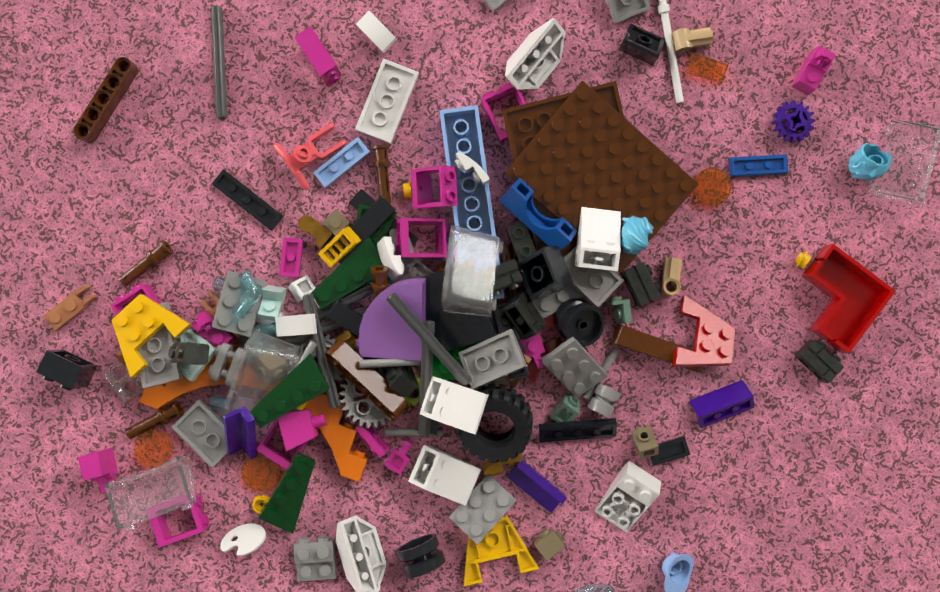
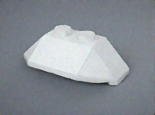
(536, 56)
(361, 554)

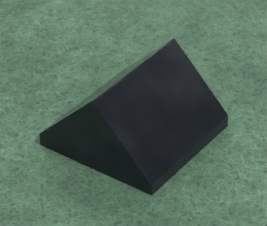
(642, 44)

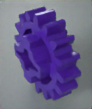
(801, 118)

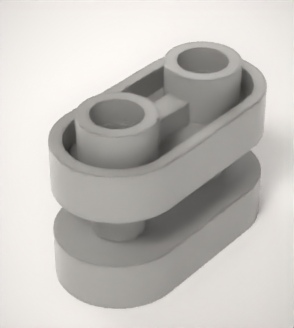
(218, 369)

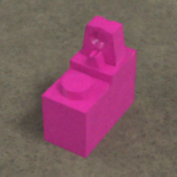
(813, 70)
(202, 325)
(99, 467)

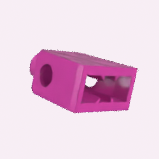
(299, 427)

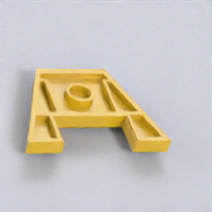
(138, 324)
(498, 543)

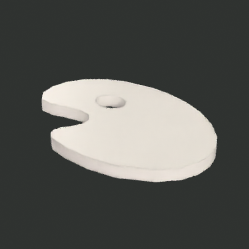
(249, 539)

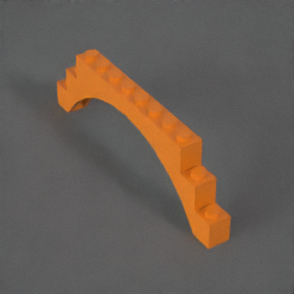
(338, 435)

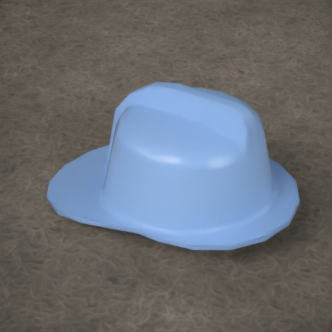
(677, 571)

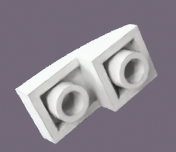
(376, 31)
(467, 164)
(393, 262)
(296, 325)

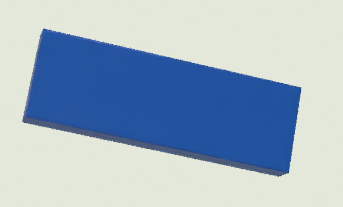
(758, 165)

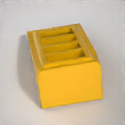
(345, 236)

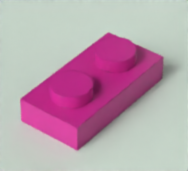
(291, 257)
(377, 444)

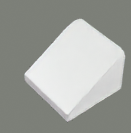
(301, 287)

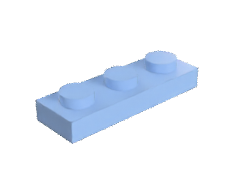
(341, 162)

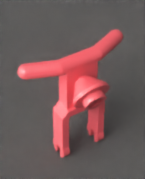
(307, 154)

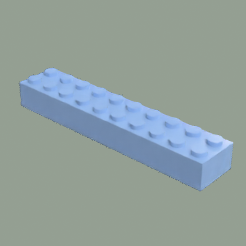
(463, 134)

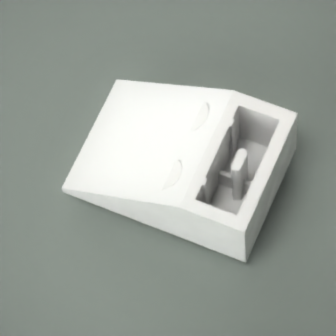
(598, 239)
(454, 404)
(444, 474)
(628, 496)

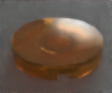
(713, 187)
(159, 449)
(260, 473)

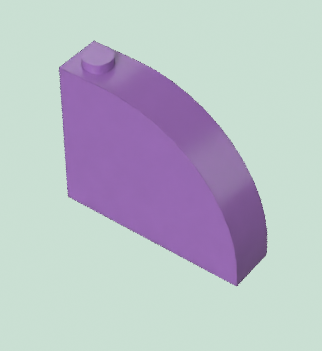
(385, 332)

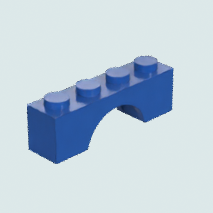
(520, 202)

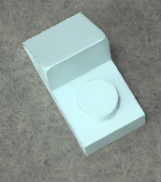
(272, 302)

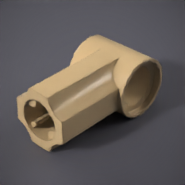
(687, 39)
(671, 274)

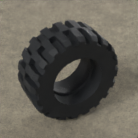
(504, 445)

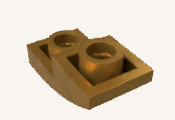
(495, 468)

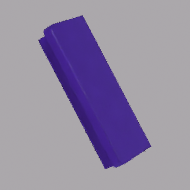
(722, 403)
(240, 432)
(536, 486)

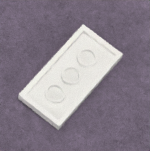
(387, 101)

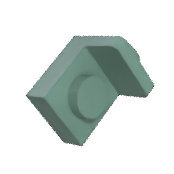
(621, 311)
(566, 409)

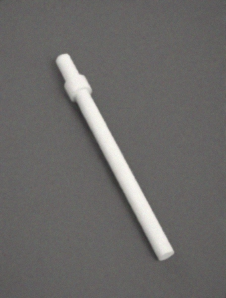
(663, 10)

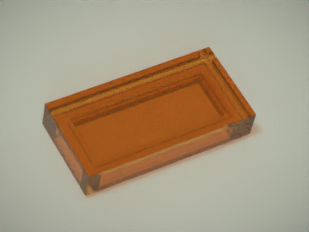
(706, 68)

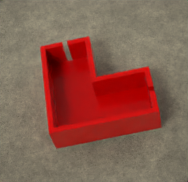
(855, 297)

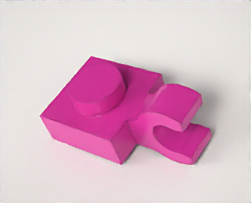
(533, 348)
(398, 458)

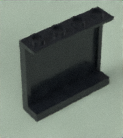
(454, 329)

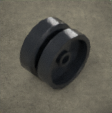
(579, 320)
(421, 556)

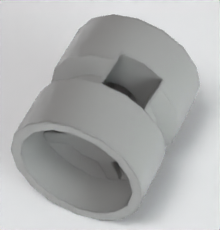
(604, 400)

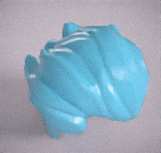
(869, 162)
(635, 234)

